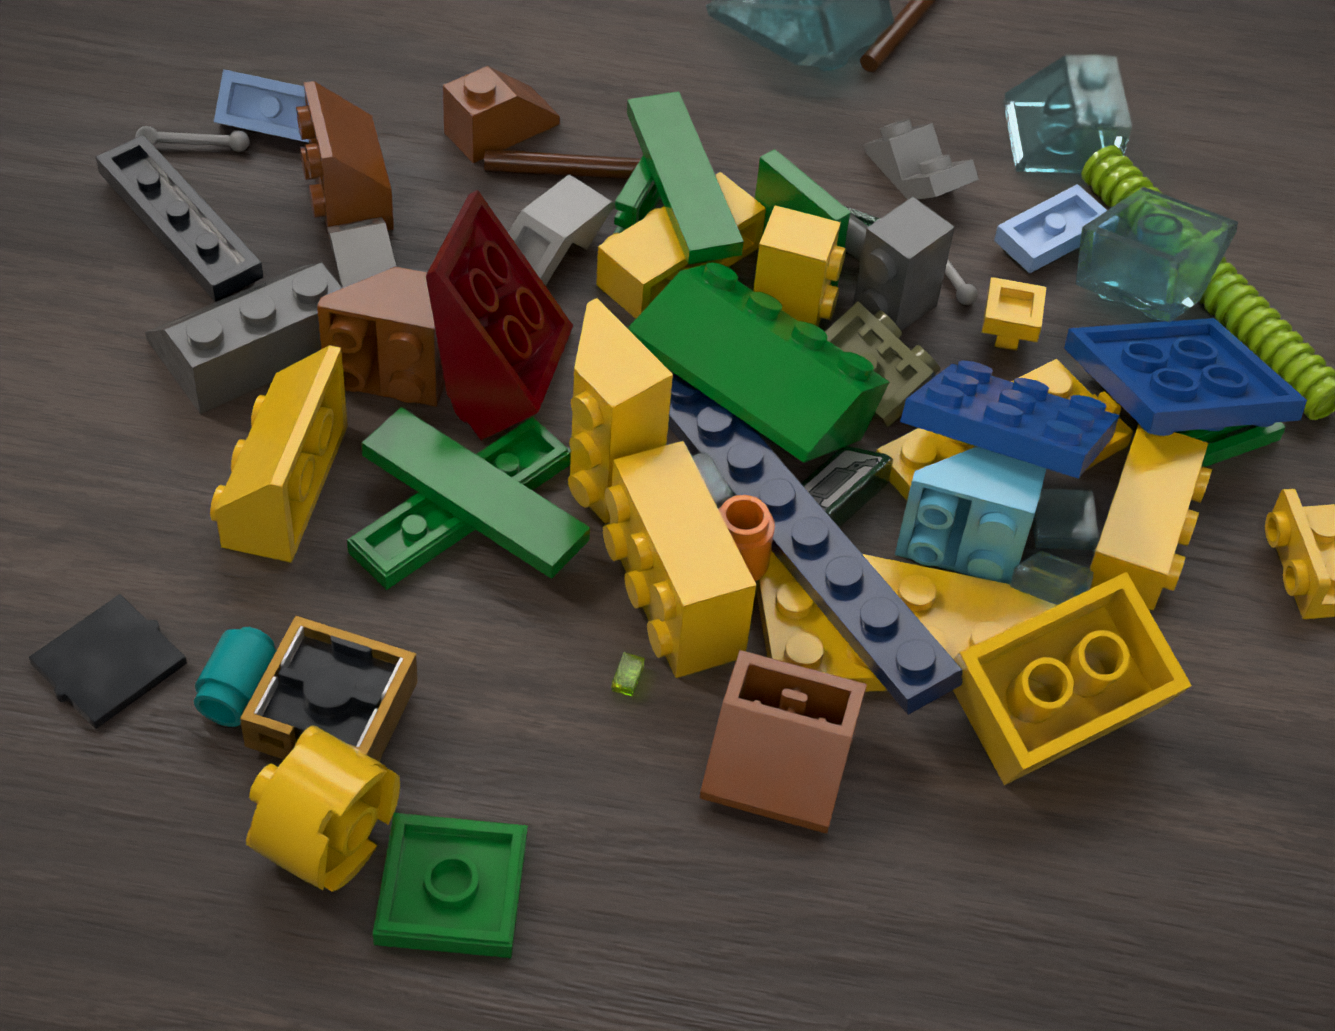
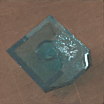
(1067, 114)
(1153, 253)

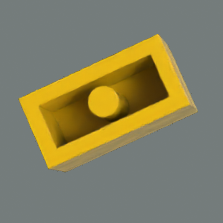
(798, 262)

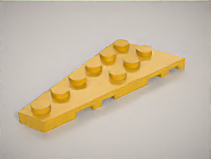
(950, 605)

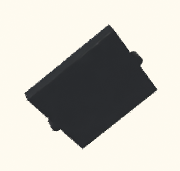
(107, 661)

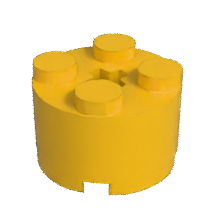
(321, 809)

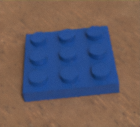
(1184, 376)
(1012, 417)

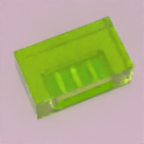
(628, 674)

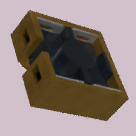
(332, 682)

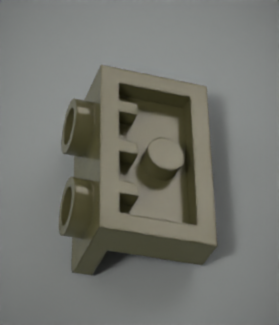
(878, 341)

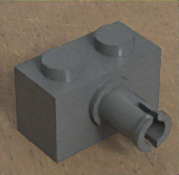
(900, 261)

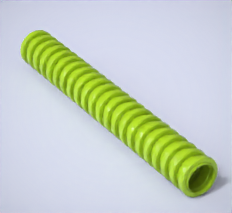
(1231, 298)

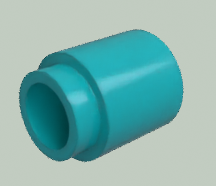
(233, 674)

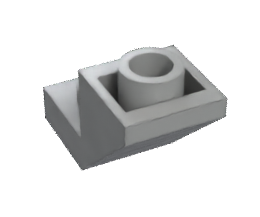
(915, 161)
(555, 220)
(361, 249)

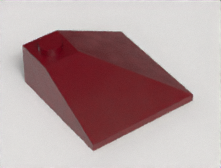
(492, 322)

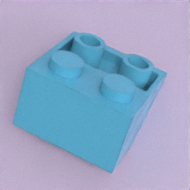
(971, 514)

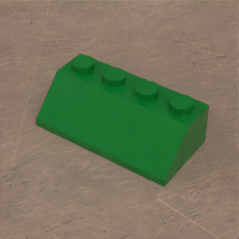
(760, 362)

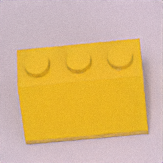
(616, 404)
(284, 459)

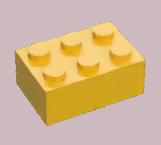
(678, 559)
(1067, 677)

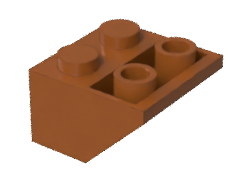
(342, 160)
(385, 336)
(782, 741)

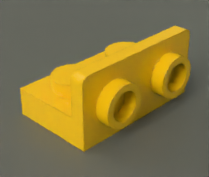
(1307, 552)

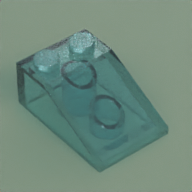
(807, 30)

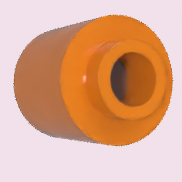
(751, 530)

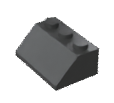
(244, 337)

